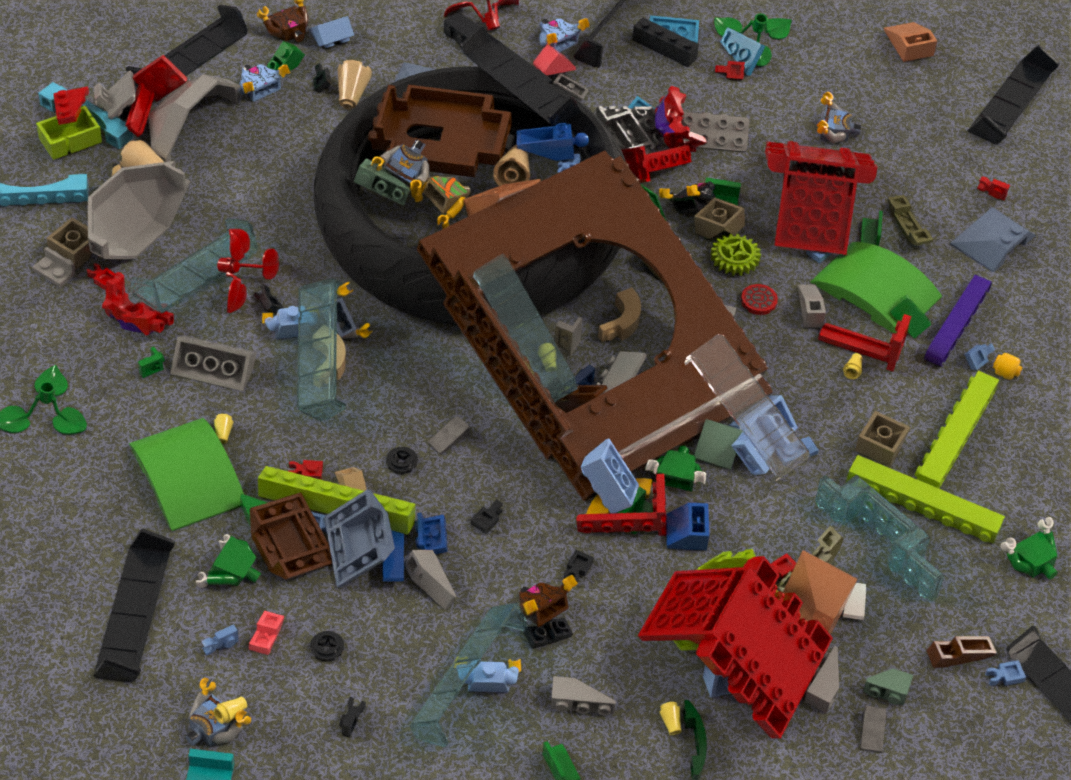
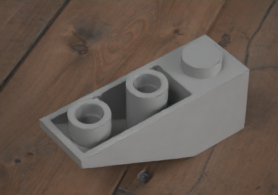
(811, 306)
(429, 575)
(824, 688)
(579, 697)

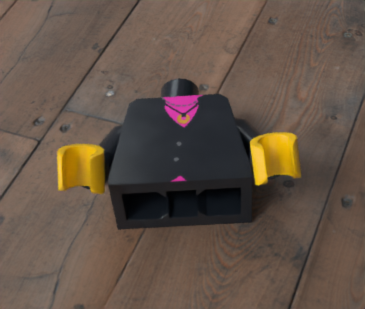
(690, 199)

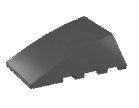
(631, 126)

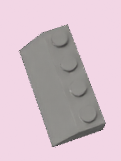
(212, 362)
(621, 368)

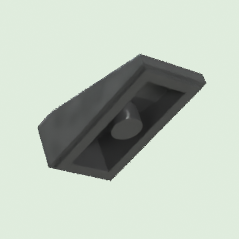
(570, 86)
(450, 435)
(873, 729)

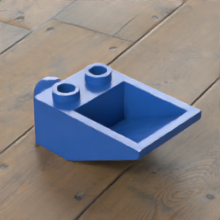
(551, 142)

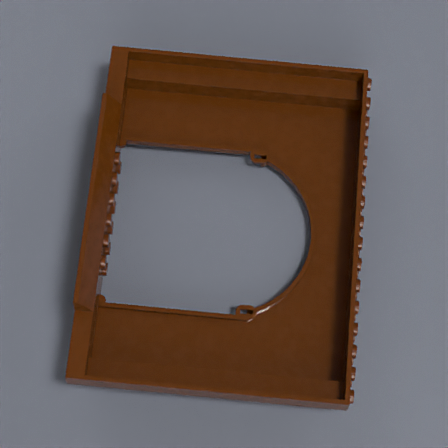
(606, 206)

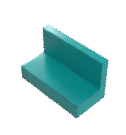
(210, 765)

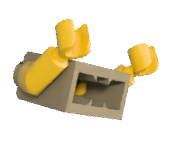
(445, 194)

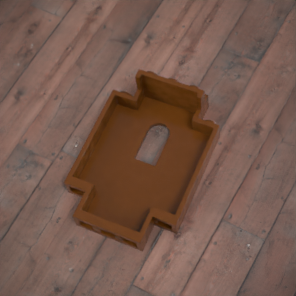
(470, 127)

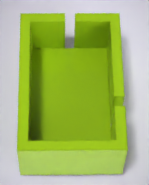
(69, 137)

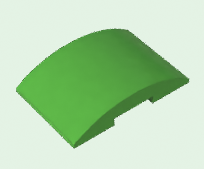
(876, 282)
(188, 473)

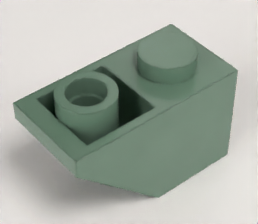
(889, 685)

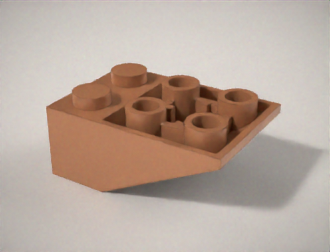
(912, 41)

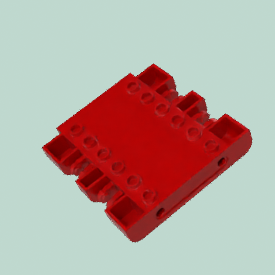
(817, 194)
(744, 635)

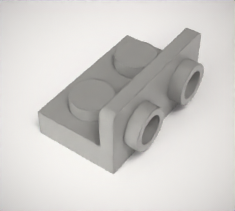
(55, 268)

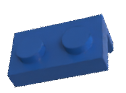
(431, 533)

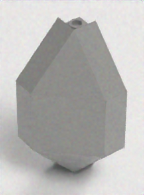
(171, 113)
(134, 209)

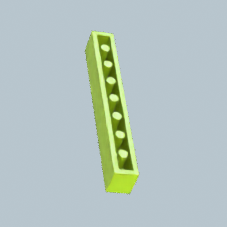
(957, 429)
(328, 496)
(928, 500)

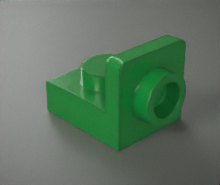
(151, 364)

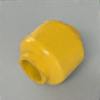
(1007, 366)

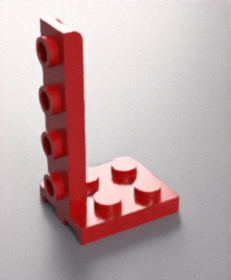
(153, 83)
(643, 163)
(867, 345)
(630, 521)

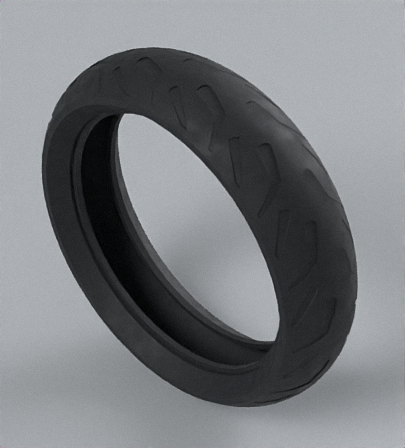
(400, 274)

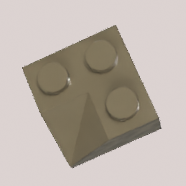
(719, 217)
(71, 242)
(882, 438)

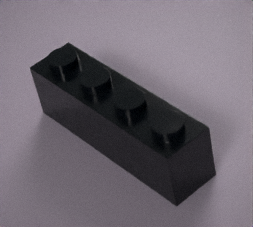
(665, 42)

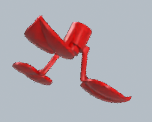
(490, 18)
(238, 247)

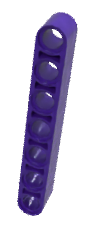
(957, 320)

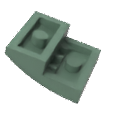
(716, 444)

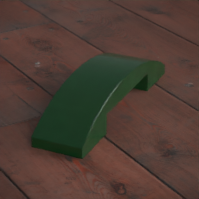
(693, 720)

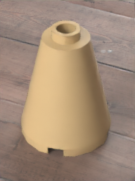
(352, 82)
(138, 153)
(512, 167)

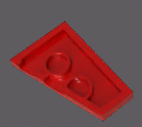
(69, 104)

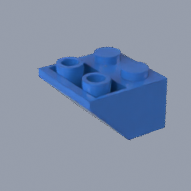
(688, 527)

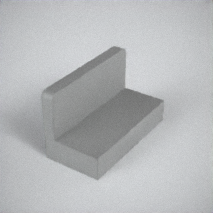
(568, 336)

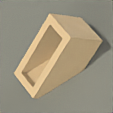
(352, 478)

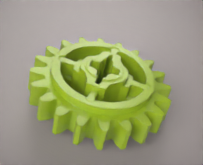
(735, 254)

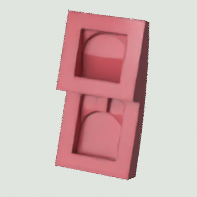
(266, 632)

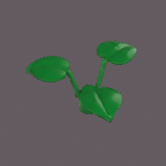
(776, 28)
(48, 385)

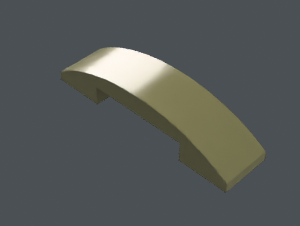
(906, 221)
(829, 546)

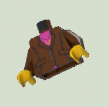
(287, 23)
(545, 601)

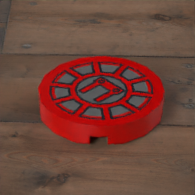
(759, 299)

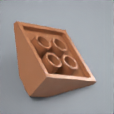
(492, 196)
(821, 589)

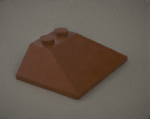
(289, 537)

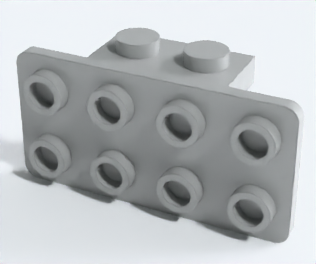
(117, 96)
(719, 130)

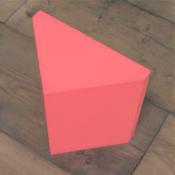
(552, 61)

